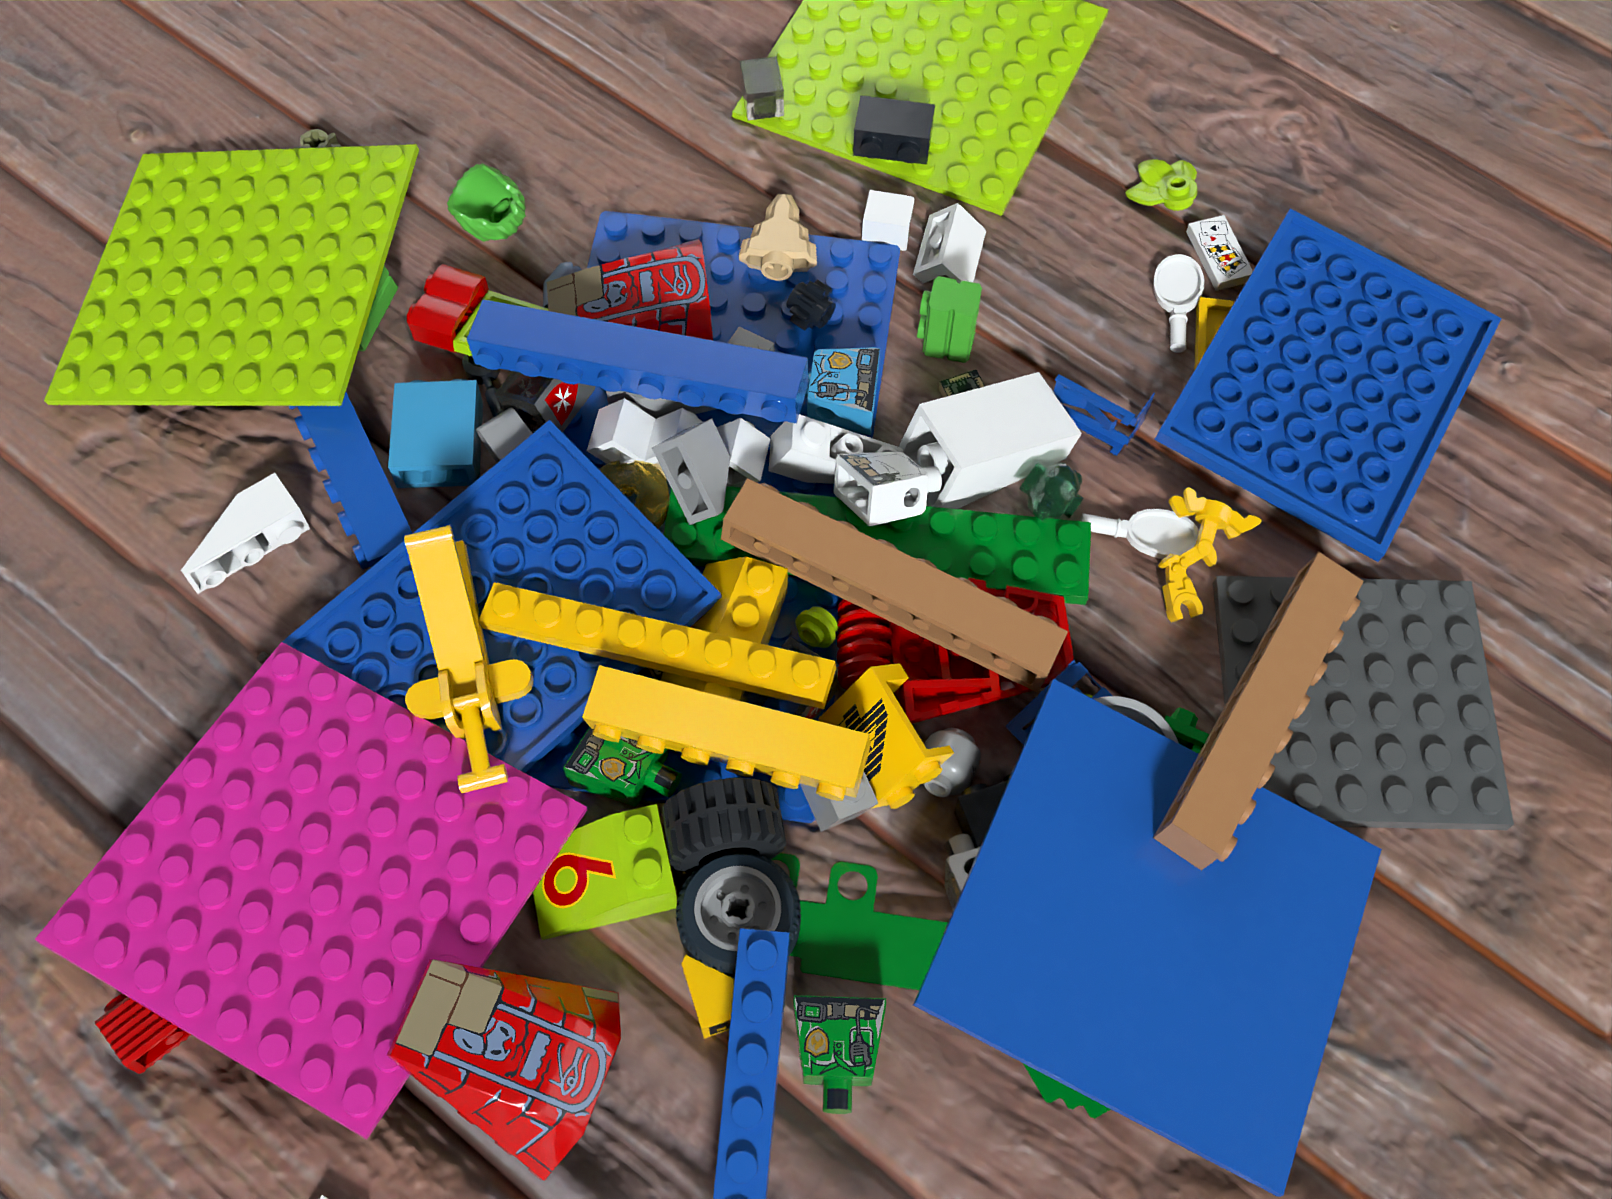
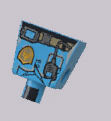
(844, 387)

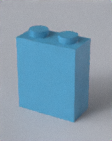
(435, 433)

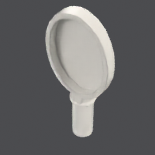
(1177, 289)
(1150, 531)

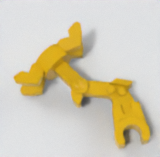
(1211, 516)

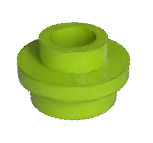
(816, 627)

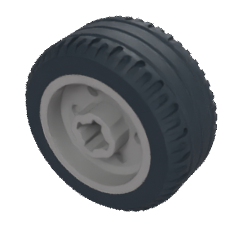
(731, 885)

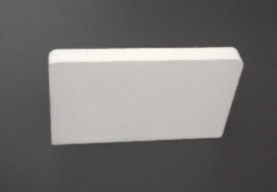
(950, 246)

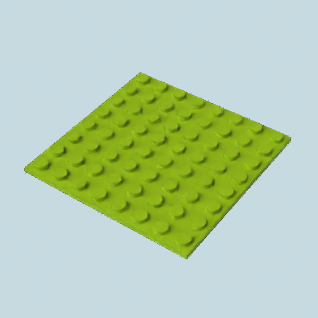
(983, 63)
(237, 278)

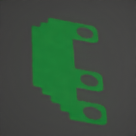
(857, 943)

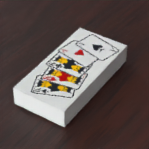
(1219, 252)

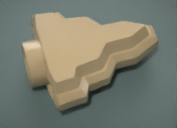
(779, 242)

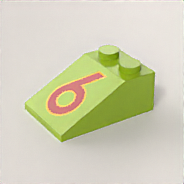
(607, 875)

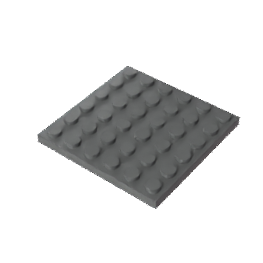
(1399, 717)

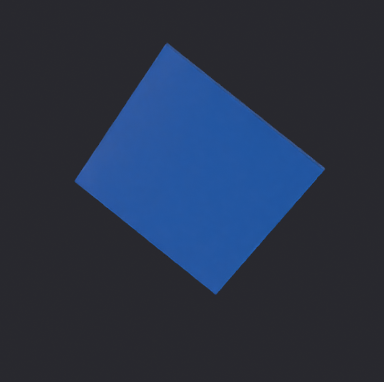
(1134, 971)

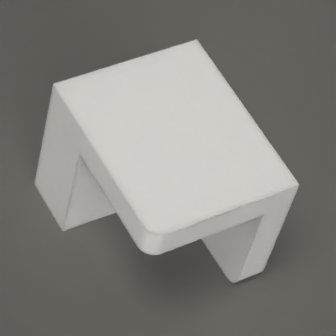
(887, 218)

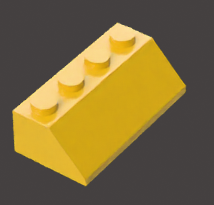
(747, 610)

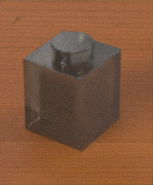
(762, 88)

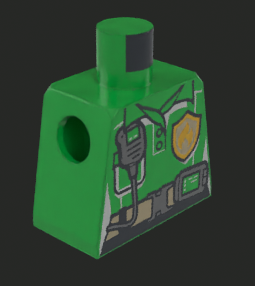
(619, 769)
(838, 1044)

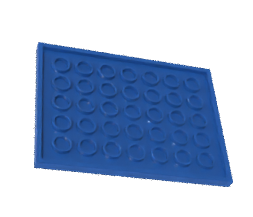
(1331, 384)
(530, 523)

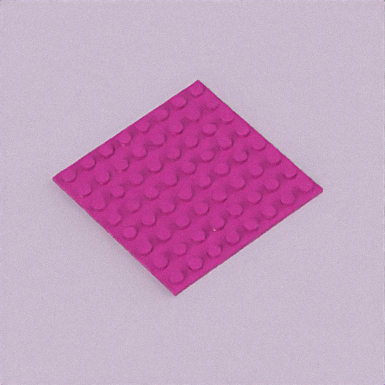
(308, 879)

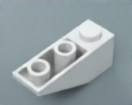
(811, 447)
(246, 531)

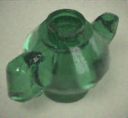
(1052, 491)

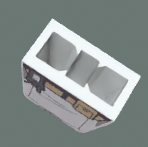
(884, 485)

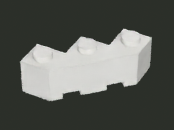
(629, 433)

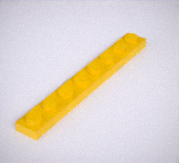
(659, 645)

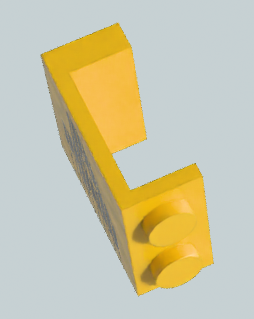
(896, 754)

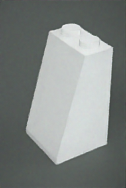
(989, 437)

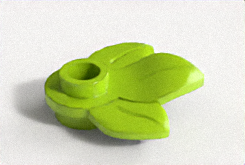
(1165, 184)

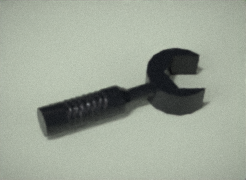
(484, 376)

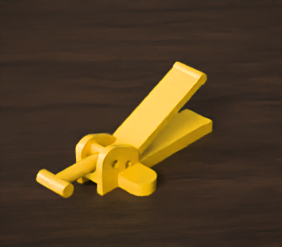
(466, 682)

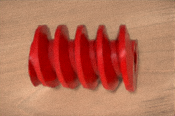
(860, 642)

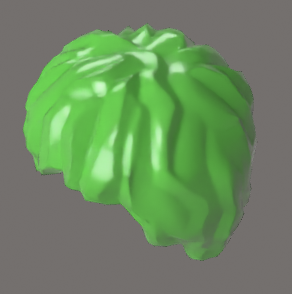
(487, 203)

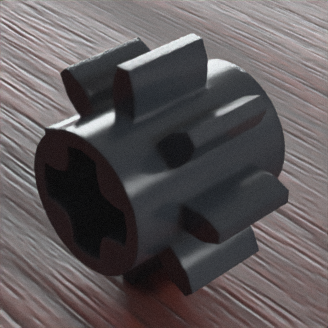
(810, 305)

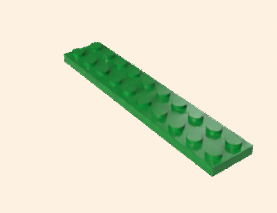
(960, 542)

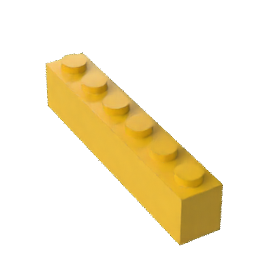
(727, 732)

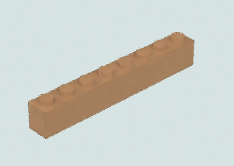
(893, 584)
(1259, 713)

